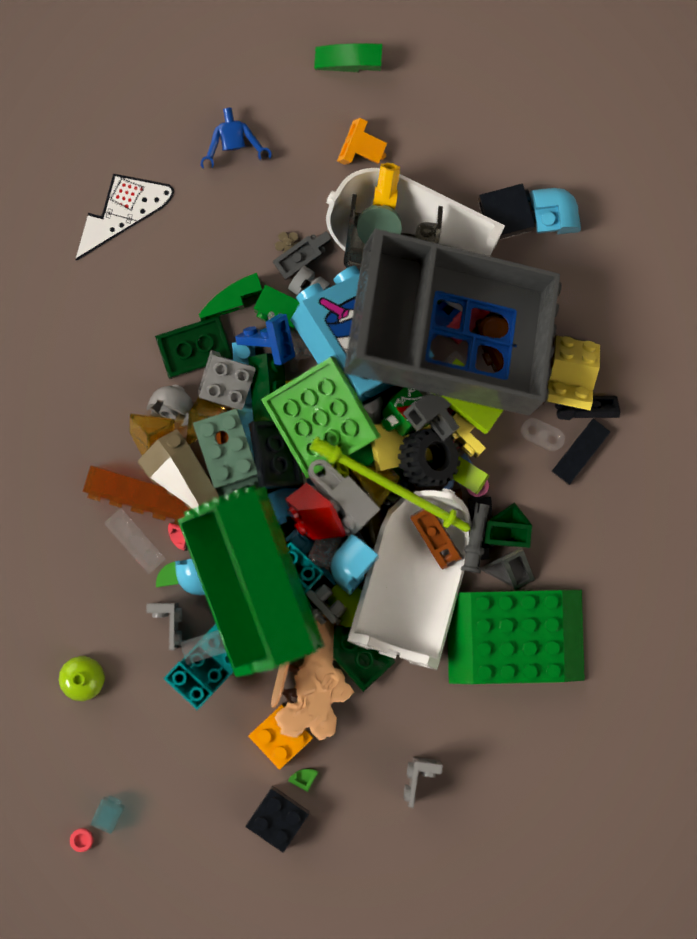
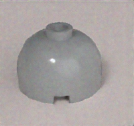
(171, 403)

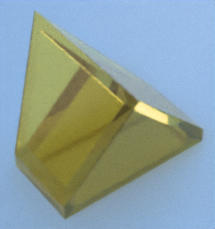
(201, 410)
(148, 429)
(375, 491)

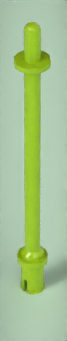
(334, 454)

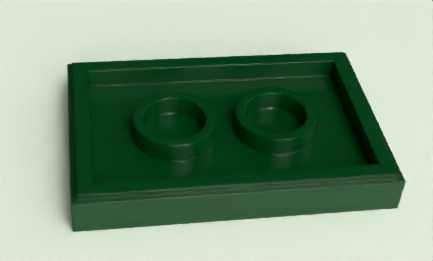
(190, 346)

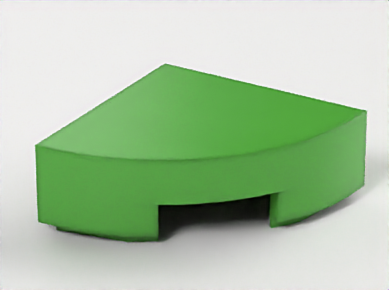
(167, 576)
(303, 778)

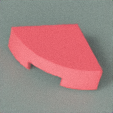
(176, 536)

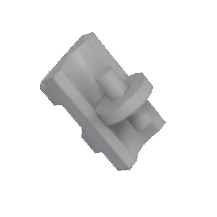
(332, 612)

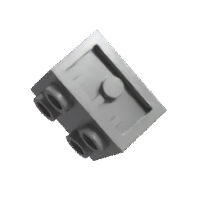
(226, 381)
(161, 610)
(427, 767)

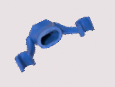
(232, 137)

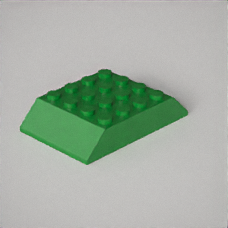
(516, 637)

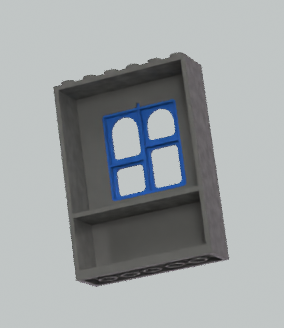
(396, 322)

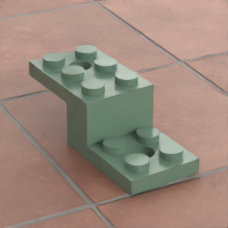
(230, 463)

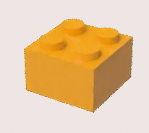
(273, 744)

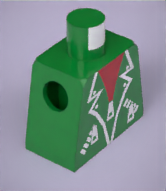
(394, 411)

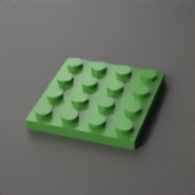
(320, 406)

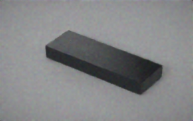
(581, 451)

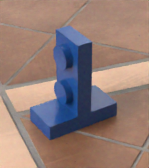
(276, 336)

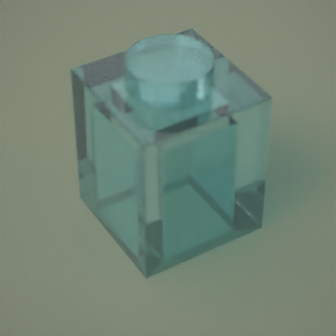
(108, 814)

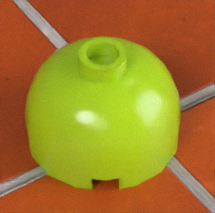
(81, 678)

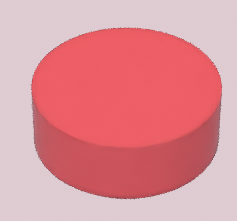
(81, 840)

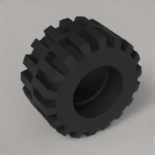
(415, 463)

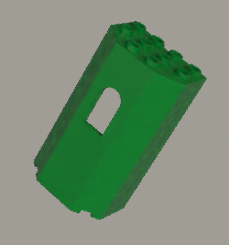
(250, 581)

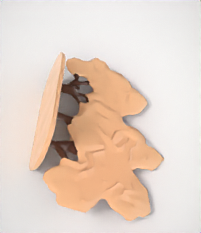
(316, 689)

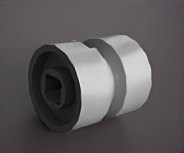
(302, 277)

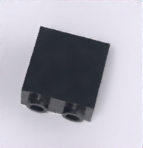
(509, 208)

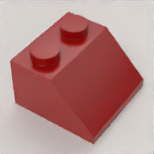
(314, 514)

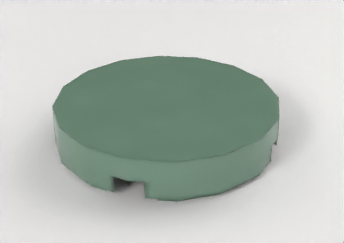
(380, 218)

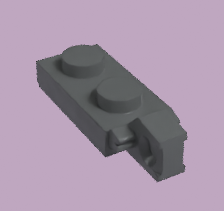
(301, 254)

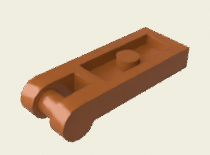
(436, 537)

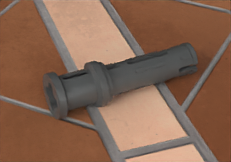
(474, 548)

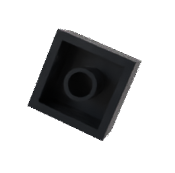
(277, 819)

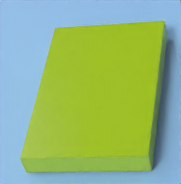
(478, 415)

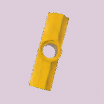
(386, 190)

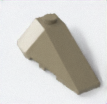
(177, 469)

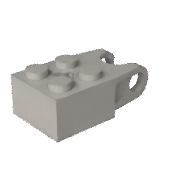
(346, 496)

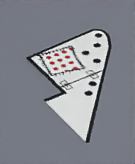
(126, 205)

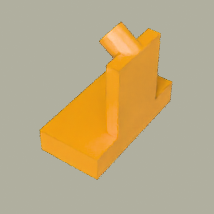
(361, 144)

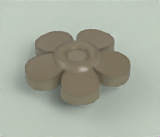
(287, 241)

